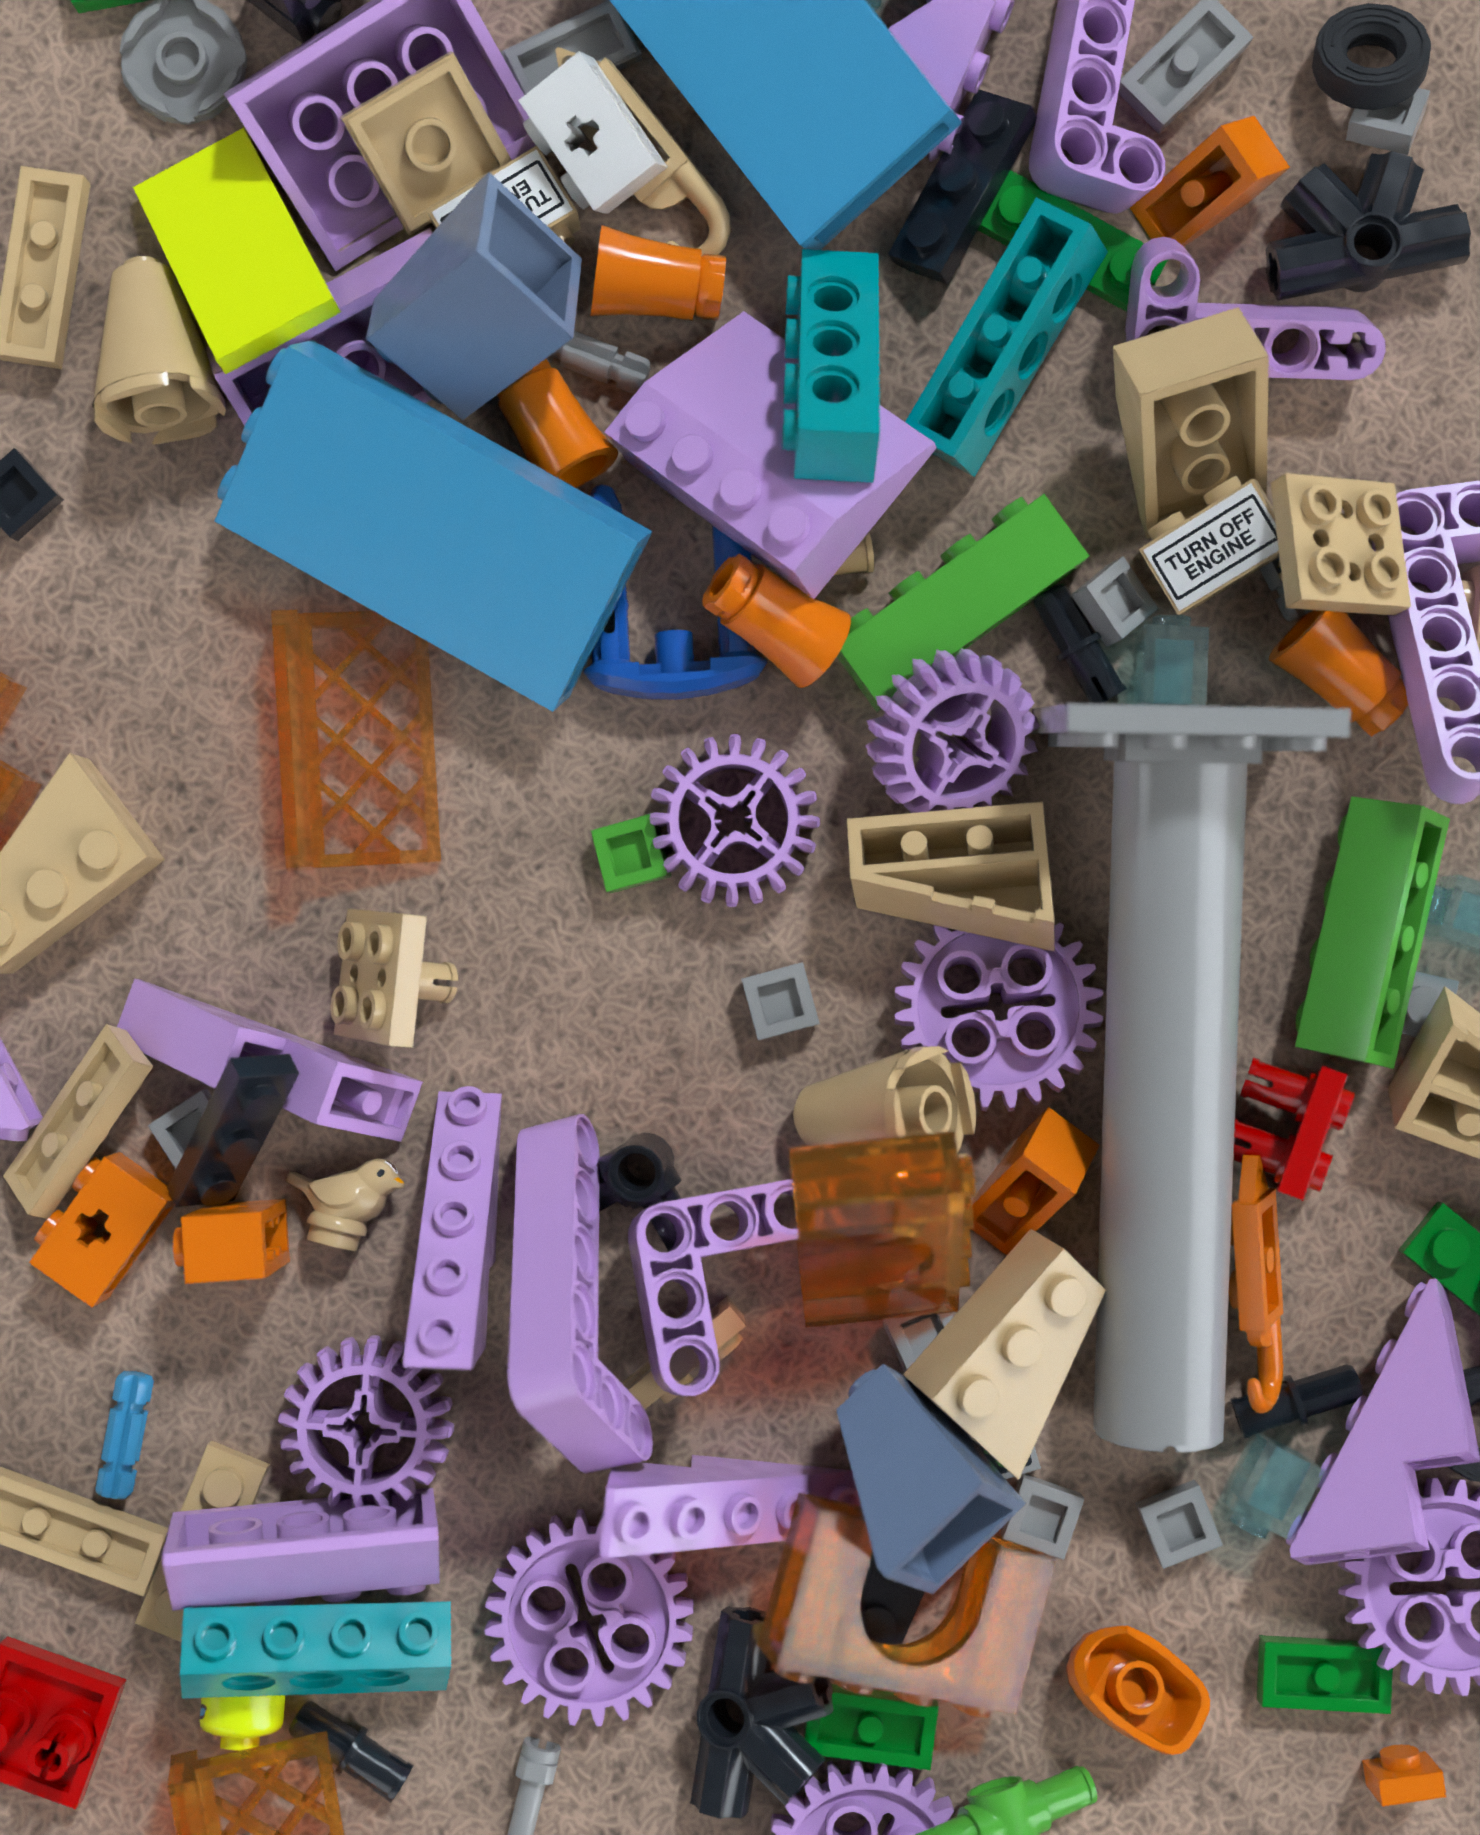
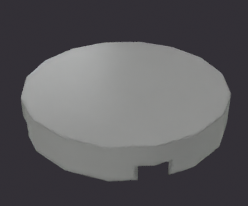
(193, 78)

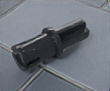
(1078, 645)
(1301, 1400)
(354, 1751)

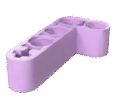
(1087, 126)
(1308, 359)

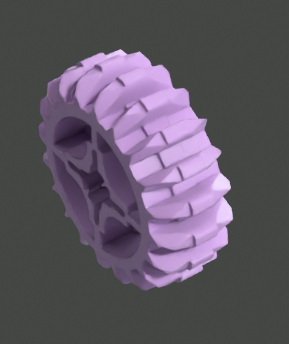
(950, 769)
(766, 777)
(335, 1424)

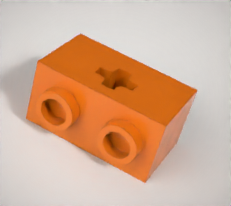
(232, 1241)
(95, 1265)

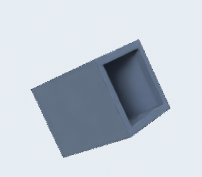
(478, 300)
(919, 1481)

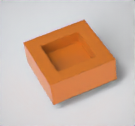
(1403, 1776)

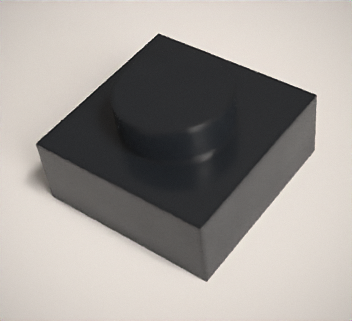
(23, 495)

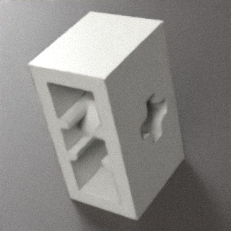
(579, 96)

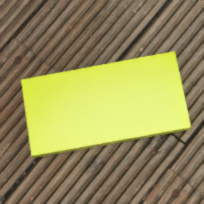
(235, 251)

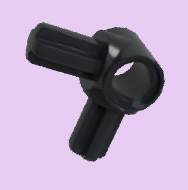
(620, 1185)

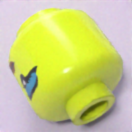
(242, 1719)

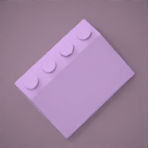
(298, 103)
(714, 442)

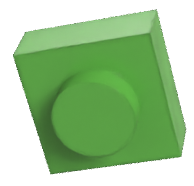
(628, 854)

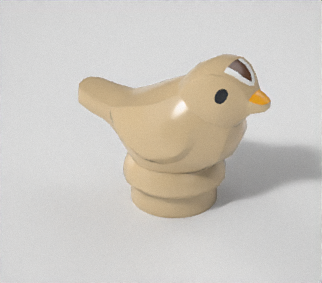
(347, 1201)

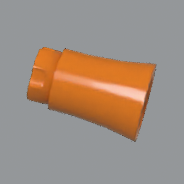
(655, 278)
(555, 427)
(777, 619)
(1343, 668)

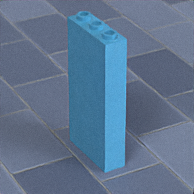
(801, 97)
(428, 523)

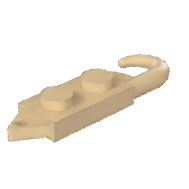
(680, 178)

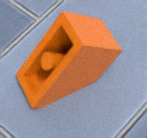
(1211, 182)
(1032, 1180)

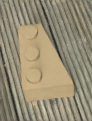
(67, 861)
(958, 870)
(1439, 1079)
(1011, 1349)

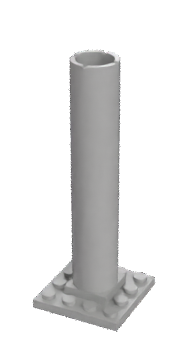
(1172, 1049)

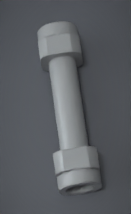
(536, 1770)

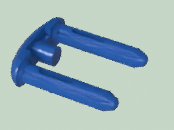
(675, 671)

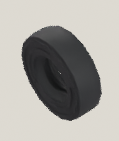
(1374, 26)

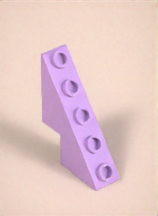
(949, 46)
(331, 1085)
(456, 1234)
(1407, 1424)
(710, 1503)

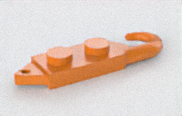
(1257, 1281)

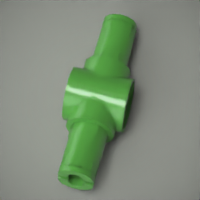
(1020, 1806)

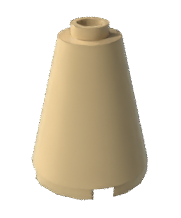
(153, 360)
(889, 1098)

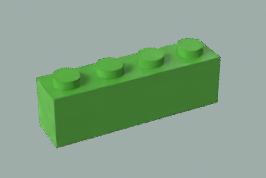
(964, 598)
(1371, 931)

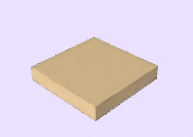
(426, 139)

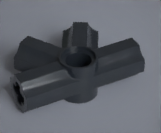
(1374, 217)
(767, 1740)

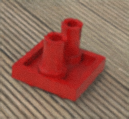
(1317, 1103)
(52, 1721)

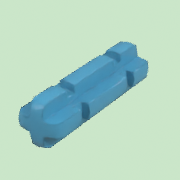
(124, 1435)

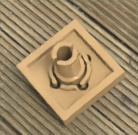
(1323, 545)
(385, 977)

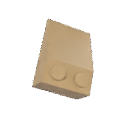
(1192, 412)

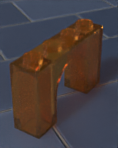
(882, 1227)
(969, 1659)

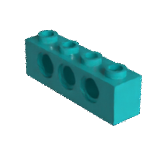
(1007, 335)
(835, 367)
(315, 1649)

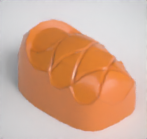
(1138, 1688)

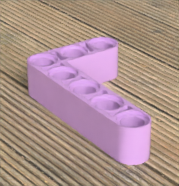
(1443, 617)
(683, 1265)
(555, 1304)

